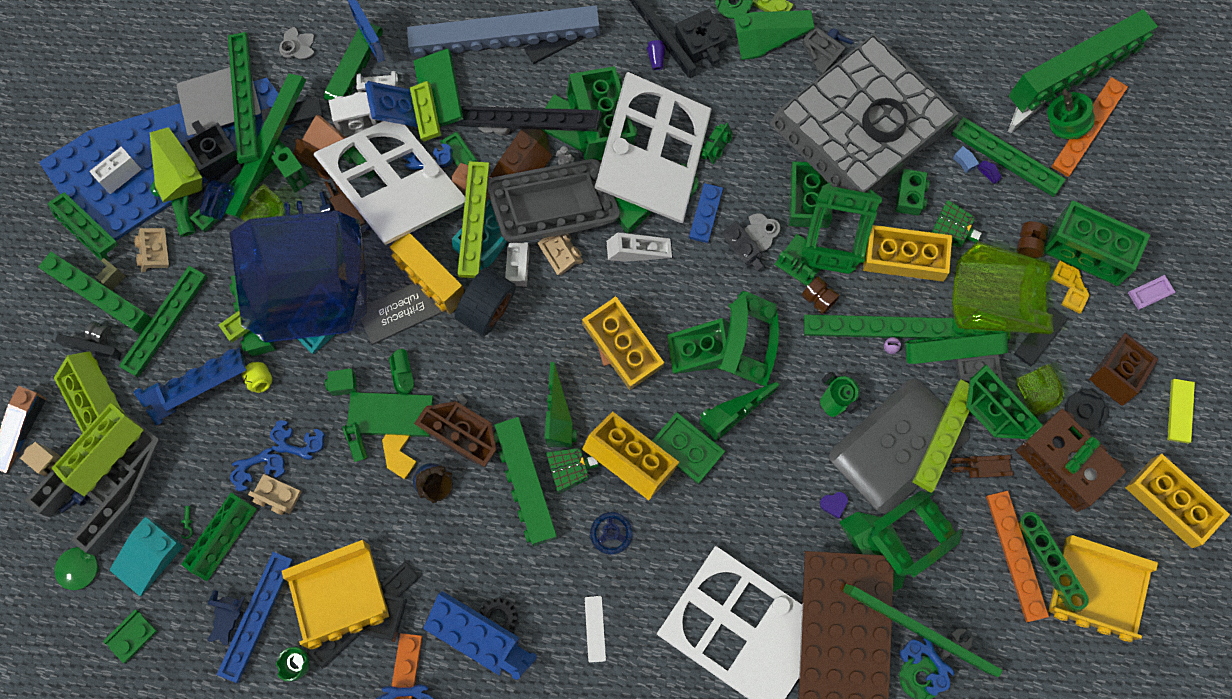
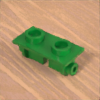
(720, 136)

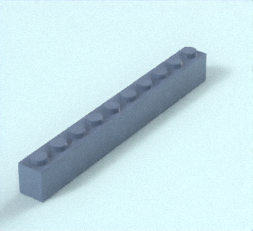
(503, 31)

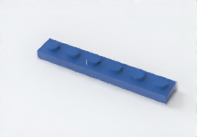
(254, 618)

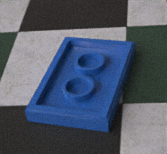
(366, 30)
(390, 103)

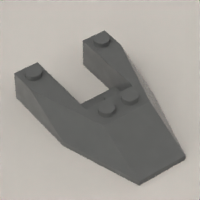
(112, 492)

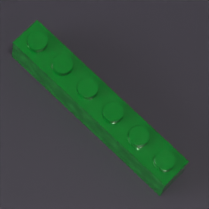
(95, 293)
(525, 482)

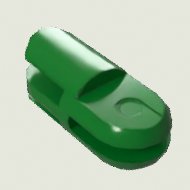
(401, 372)

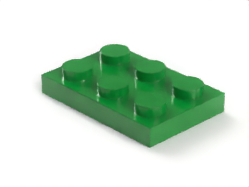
(689, 446)

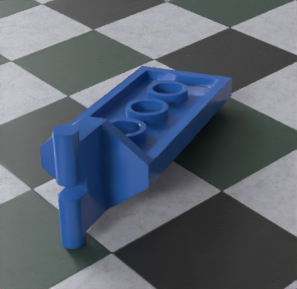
(195, 381)
(477, 637)

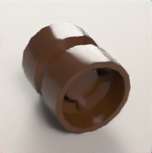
(1032, 239)
(820, 295)

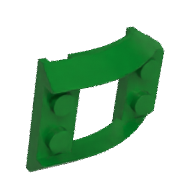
(848, 201)
(738, 364)
(935, 521)

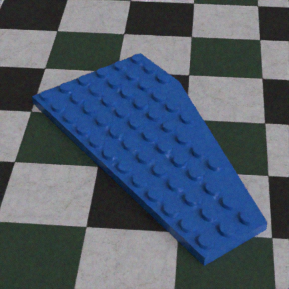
(132, 201)

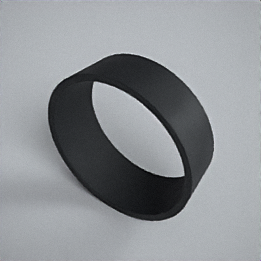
(878, 135)

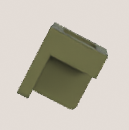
(110, 275)

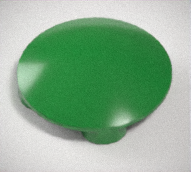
(75, 569)

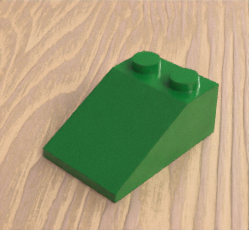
(698, 346)

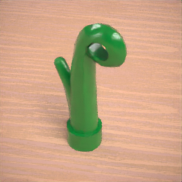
(181, 212)

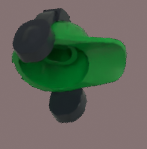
(840, 395)

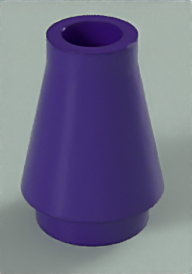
(656, 54)

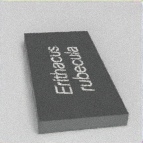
(398, 313)

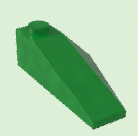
(558, 425)

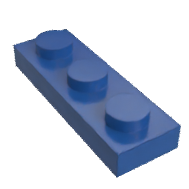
(706, 213)

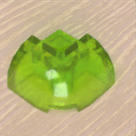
(263, 204)
(1041, 390)

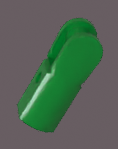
(356, 445)

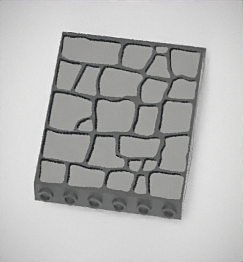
(827, 118)

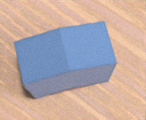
(966, 159)

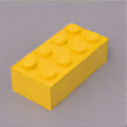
(908, 253)
(427, 272)
(622, 343)
(630, 455)
(1177, 501)

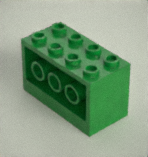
(598, 91)
(1096, 243)

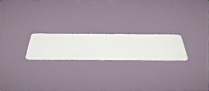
(595, 629)

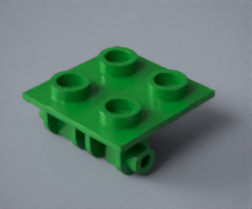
(795, 261)

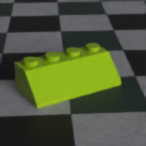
(84, 388)
(97, 450)

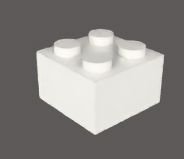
(351, 113)

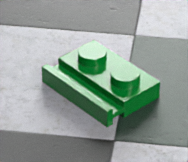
(130, 636)

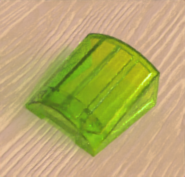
(1001, 291)

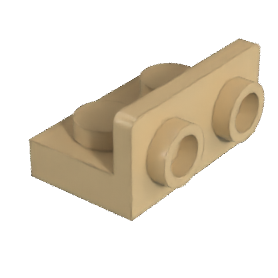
(151, 248)
(560, 252)
(276, 494)

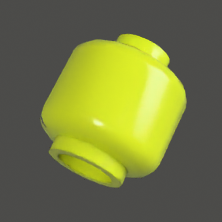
(257, 377)

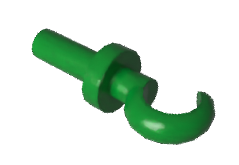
(187, 521)

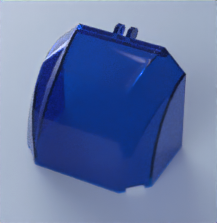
(299, 274)

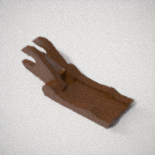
(305, 153)
(343, 204)
(984, 466)

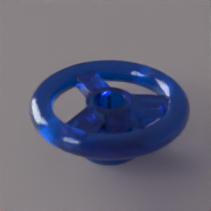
(597, 542)

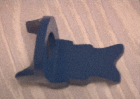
(227, 612)

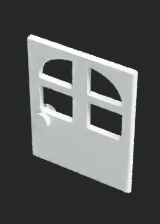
(642, 174)
(404, 202)
(771, 655)

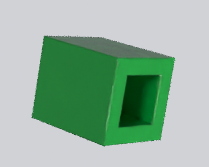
(341, 382)

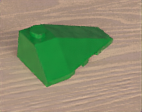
(766, 30)
(728, 414)

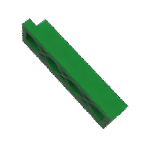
(82, 226)
(219, 537)

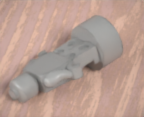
(564, 156)

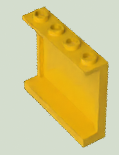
(1114, 584)
(336, 594)

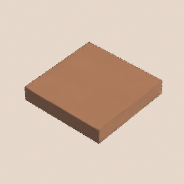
(322, 133)

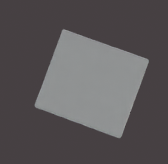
(209, 100)

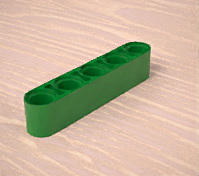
(351, 64)
(956, 347)
(1053, 573)

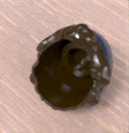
(432, 482)

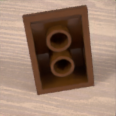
(1124, 370)

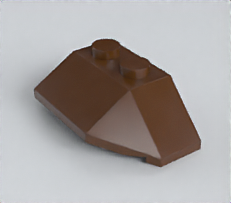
(526, 152)
(459, 430)

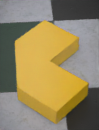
(1070, 277)
(395, 459)

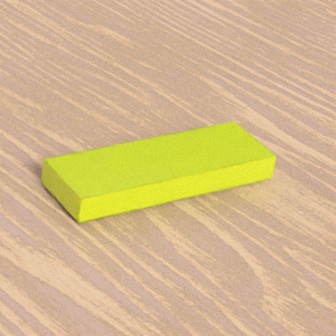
(1181, 411)

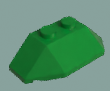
(998, 407)
(859, 529)

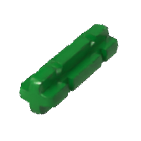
(1082, 455)

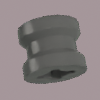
(97, 333)

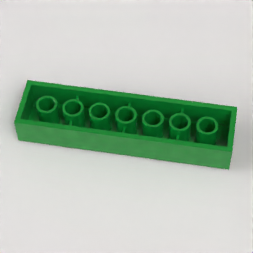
(1083, 61)

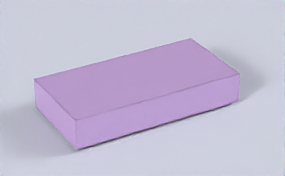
(1151, 292)

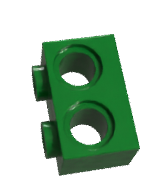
(907, 192)

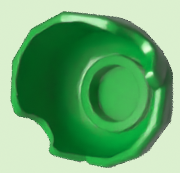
(286, 670)

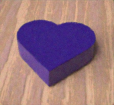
(990, 171)
(834, 504)

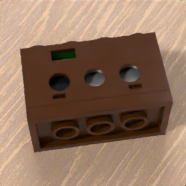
(1054, 447)

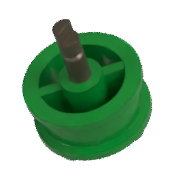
(1071, 115)

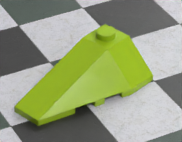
(173, 168)

